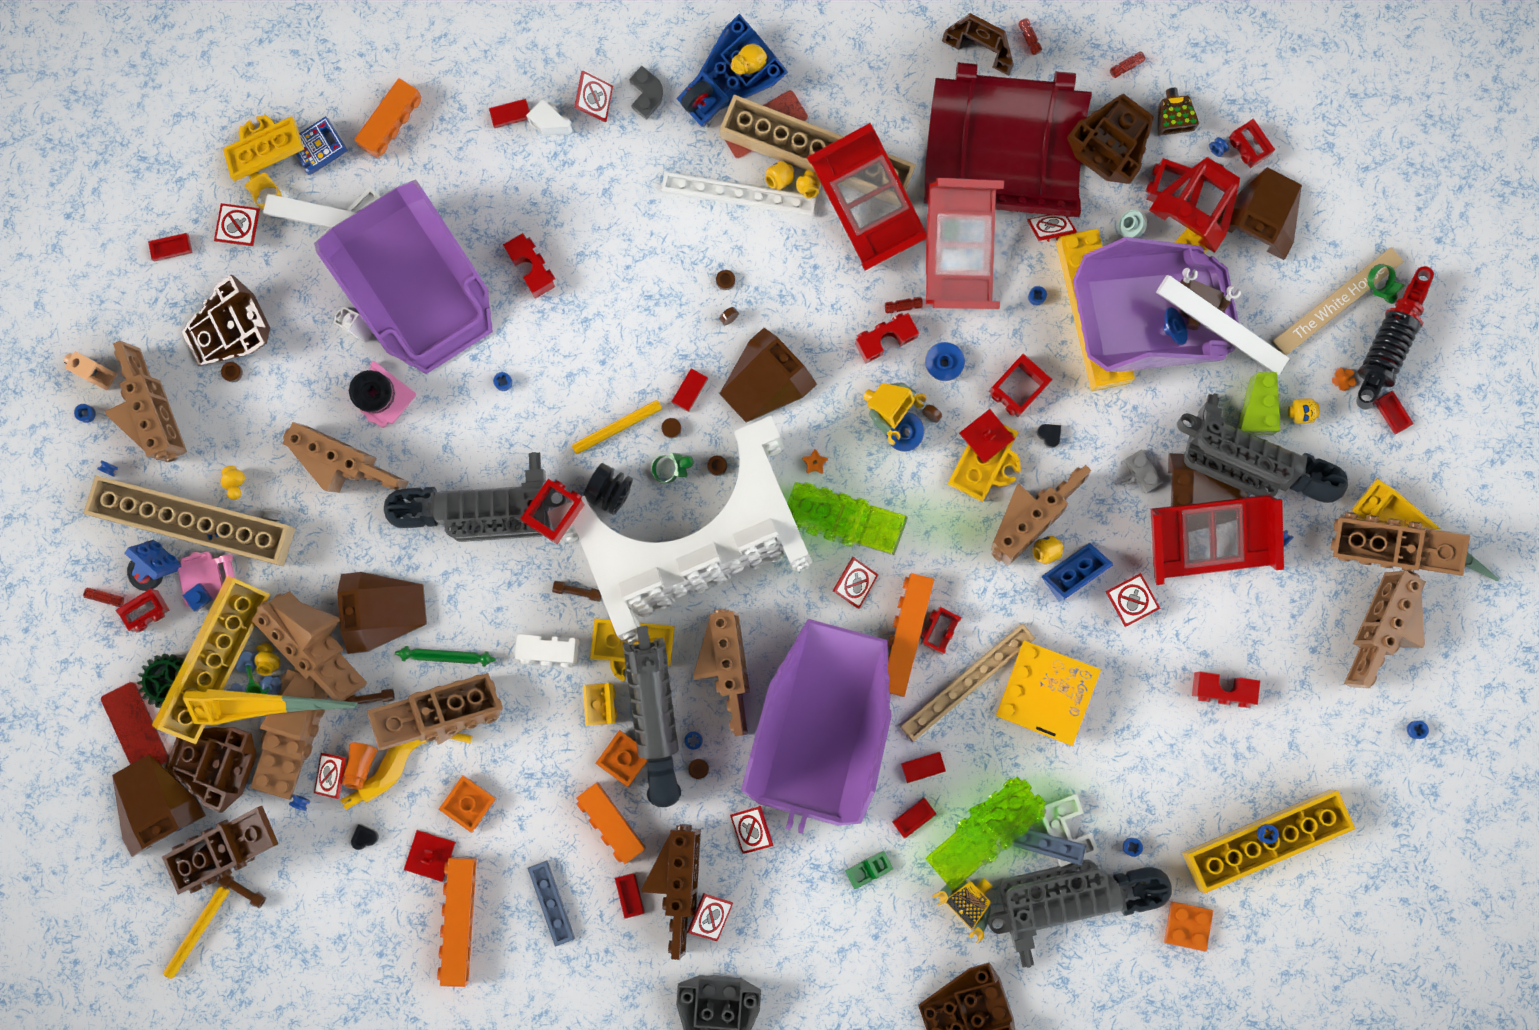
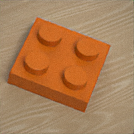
(622, 759)
(467, 803)
(1188, 926)

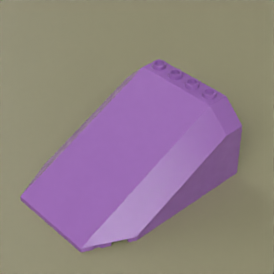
(408, 278)
(1126, 316)

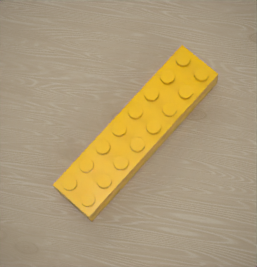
(1071, 252)
(211, 655)
(1242, 852)

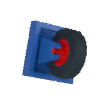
(702, 98)
(149, 564)

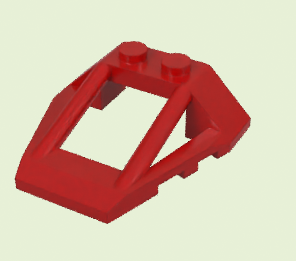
(1192, 217)

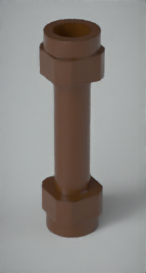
(560, 588)
(385, 696)
(256, 899)

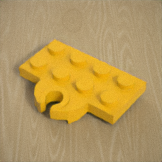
(262, 146)
(976, 477)
(609, 646)

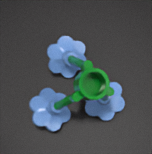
(266, 686)

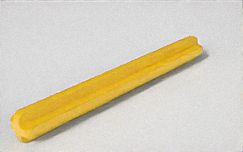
(616, 427)
(196, 932)

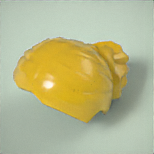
(749, 60)

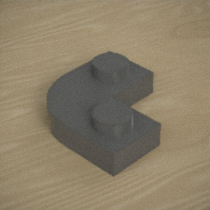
(651, 92)

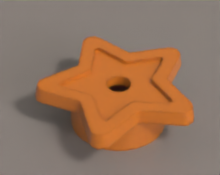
(814, 457)

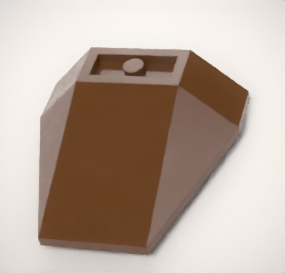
(1268, 211)
(765, 378)
(378, 610)
(152, 804)
(969, 1003)

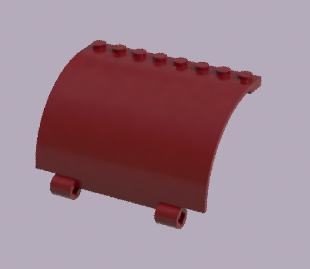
(1008, 134)

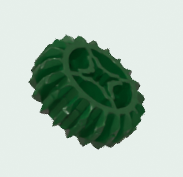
(148, 678)

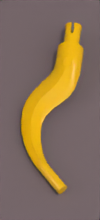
(389, 772)

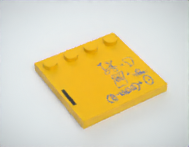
(1048, 693)

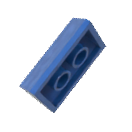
(1076, 571)

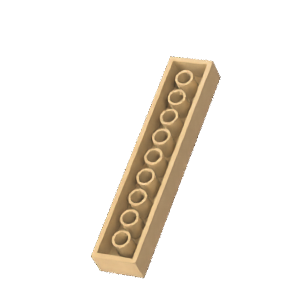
(785, 136)
(188, 520)

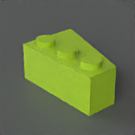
(1261, 405)

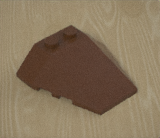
(983, 34)
(1113, 139)
(227, 324)
(1195, 487)
(214, 766)

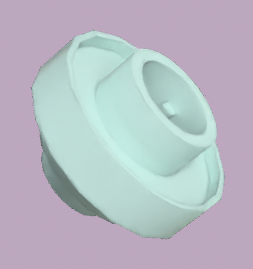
(1132, 224)

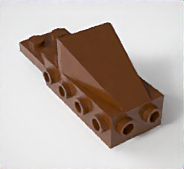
(219, 851)
(677, 877)

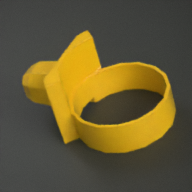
(257, 184)

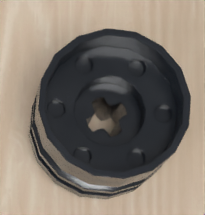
(363, 383)
(610, 490)

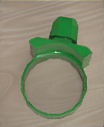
(1390, 290)
(681, 464)

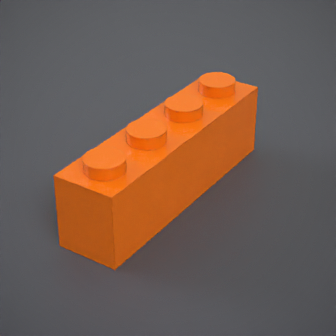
(388, 118)
(611, 823)

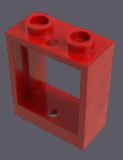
(1174, 168)
(1032, 371)
(554, 536)

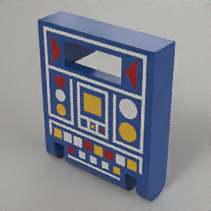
(317, 149)

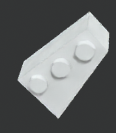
(547, 650)

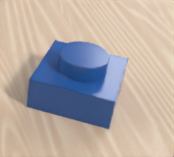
(197, 597)

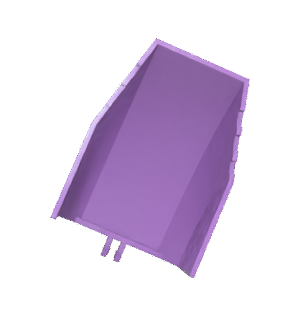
(823, 727)

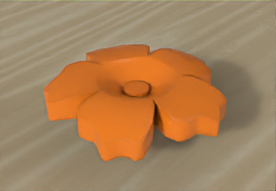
(1344, 378)

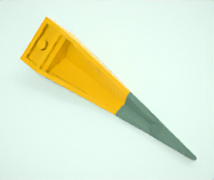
(1387, 503)
(225, 706)

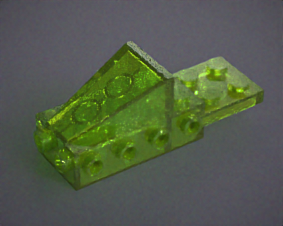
(845, 518)
(987, 832)

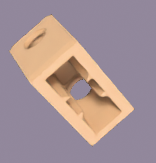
(84, 368)

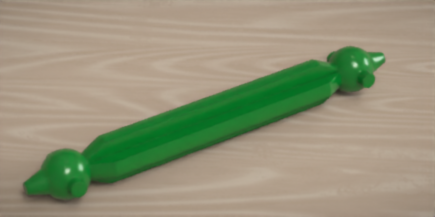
(445, 656)

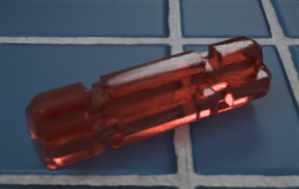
(1030, 36)
(1127, 64)
(903, 305)
(103, 597)

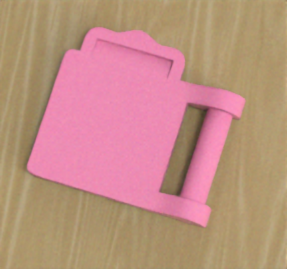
(402, 399)
(205, 570)

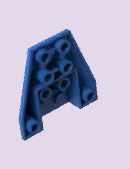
(731, 41)

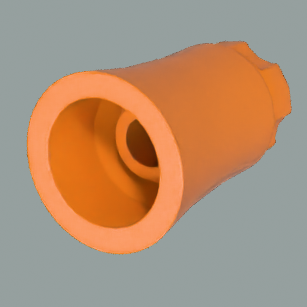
(358, 764)

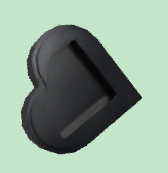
(1050, 434)
(364, 837)

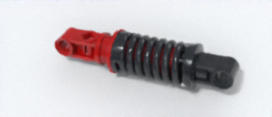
(1394, 339)

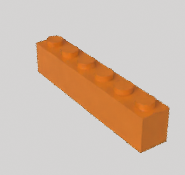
(907, 631)
(457, 922)

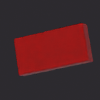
(509, 113)
(170, 247)
(689, 390)
(1393, 412)
(923, 767)
(914, 817)
(629, 895)

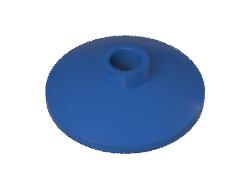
(1175, 326)
(949, 353)
(916, 435)

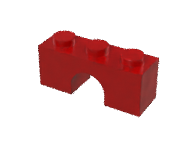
(520, 251)
(901, 328)
(1207, 687)

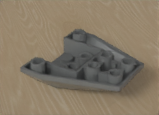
(717, 1003)

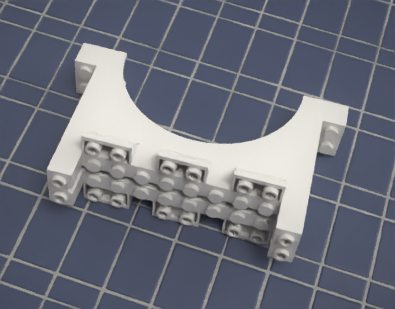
(747, 532)

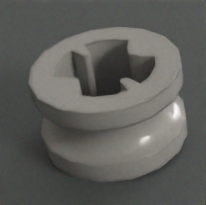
(271, 514)

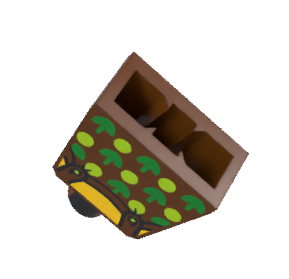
(1176, 114)

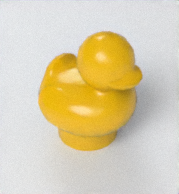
(808, 184)
(231, 480)
(266, 660)

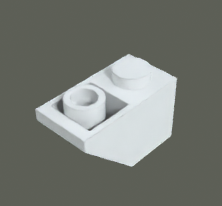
(547, 120)
(353, 324)

